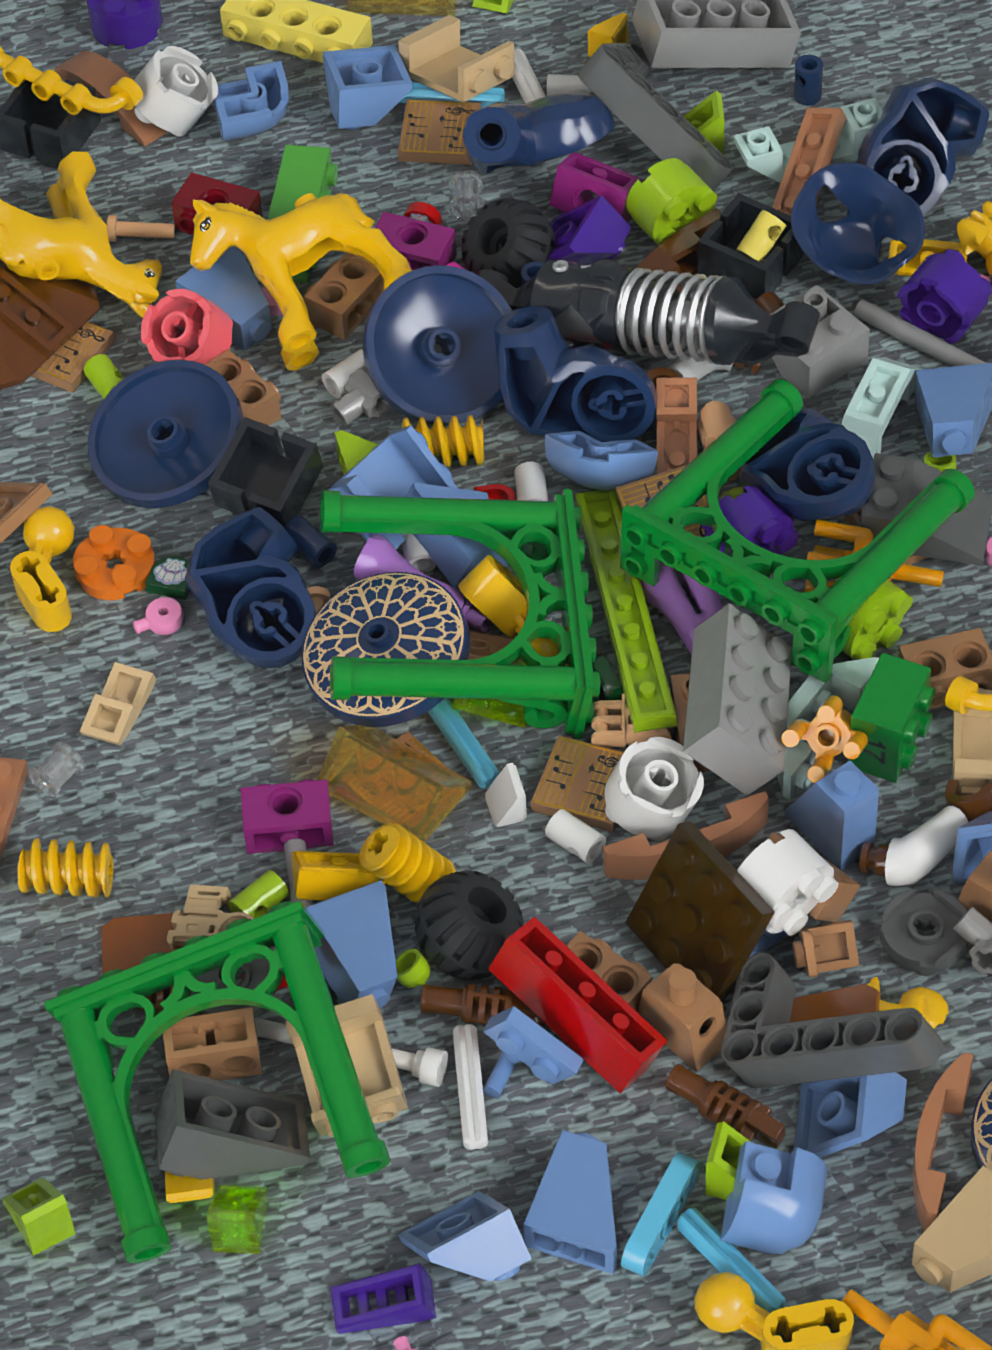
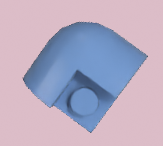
(252, 104)
(599, 463)
(774, 1199)

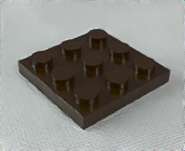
(699, 912)

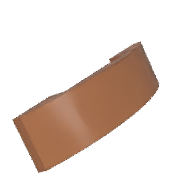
(101, 73)
(676, 422)
(636, 859)
(947, 1097)

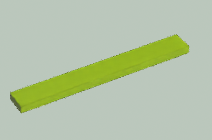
(626, 615)

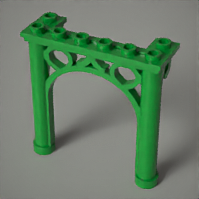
(522, 536)
(742, 572)
(87, 1028)

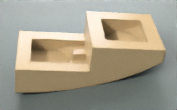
(119, 705)

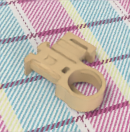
(202, 915)

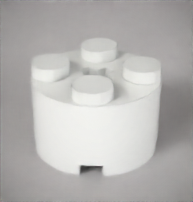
(174, 90)
(653, 788)
(789, 880)

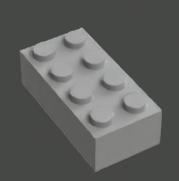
(716, 33)
(738, 699)

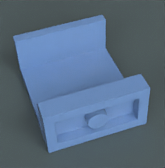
(392, 470)

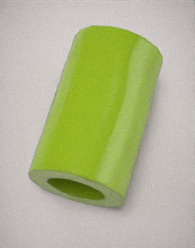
(102, 374)
(260, 895)

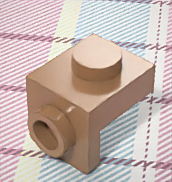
(826, 948)

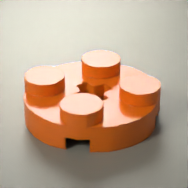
(108, 544)

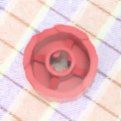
(186, 328)

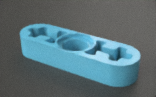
(661, 1214)

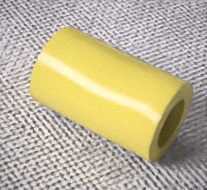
(761, 236)

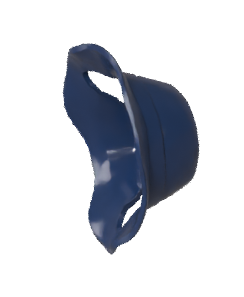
(853, 243)

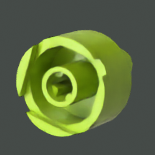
(669, 199)
(877, 621)

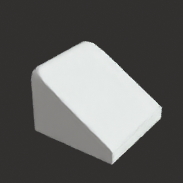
(506, 798)

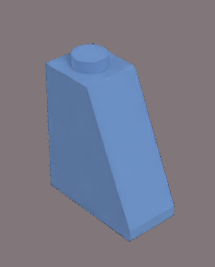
(236, 292)
(953, 406)
(452, 554)
(838, 814)
(357, 944)
(574, 1205)

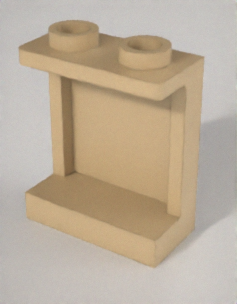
(972, 749)
(372, 1059)

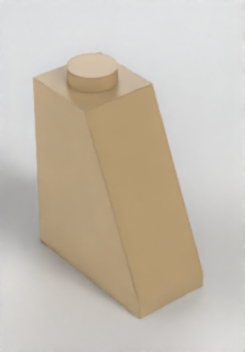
(959, 1241)

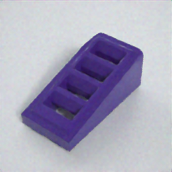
(402, 1313)

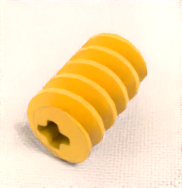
(453, 439)
(403, 860)
(66, 869)

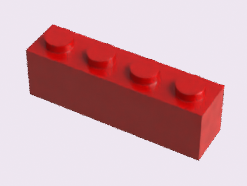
(577, 1004)

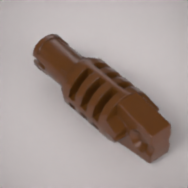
(472, 1003)
(725, 1103)

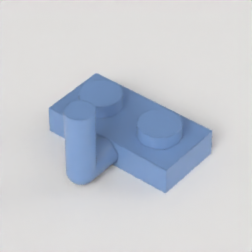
(527, 1042)

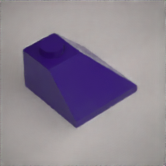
(589, 233)

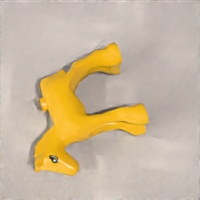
(74, 241)
(291, 246)

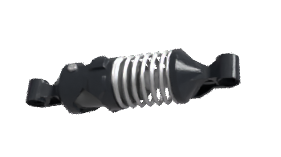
(635, 312)

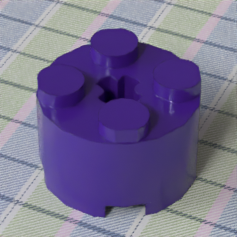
(125, 21)
(944, 296)
(758, 521)

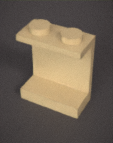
(439, 61)

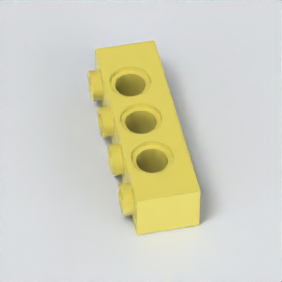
(295, 26)

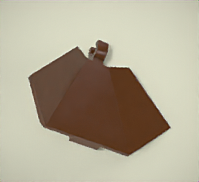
(38, 320)

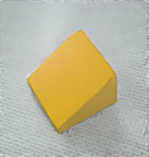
(608, 32)
(187, 1188)

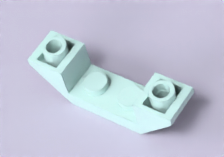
(765, 155)
(877, 398)
(846, 682)

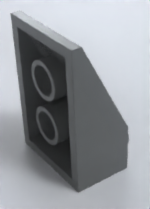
(899, 483)
(227, 1128)

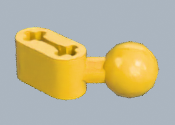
(47, 535)
(502, 601)
(728, 1304)

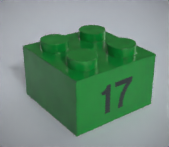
(893, 716)

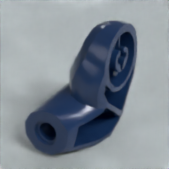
(534, 130)
(921, 135)
(568, 388)
(813, 469)
(251, 590)

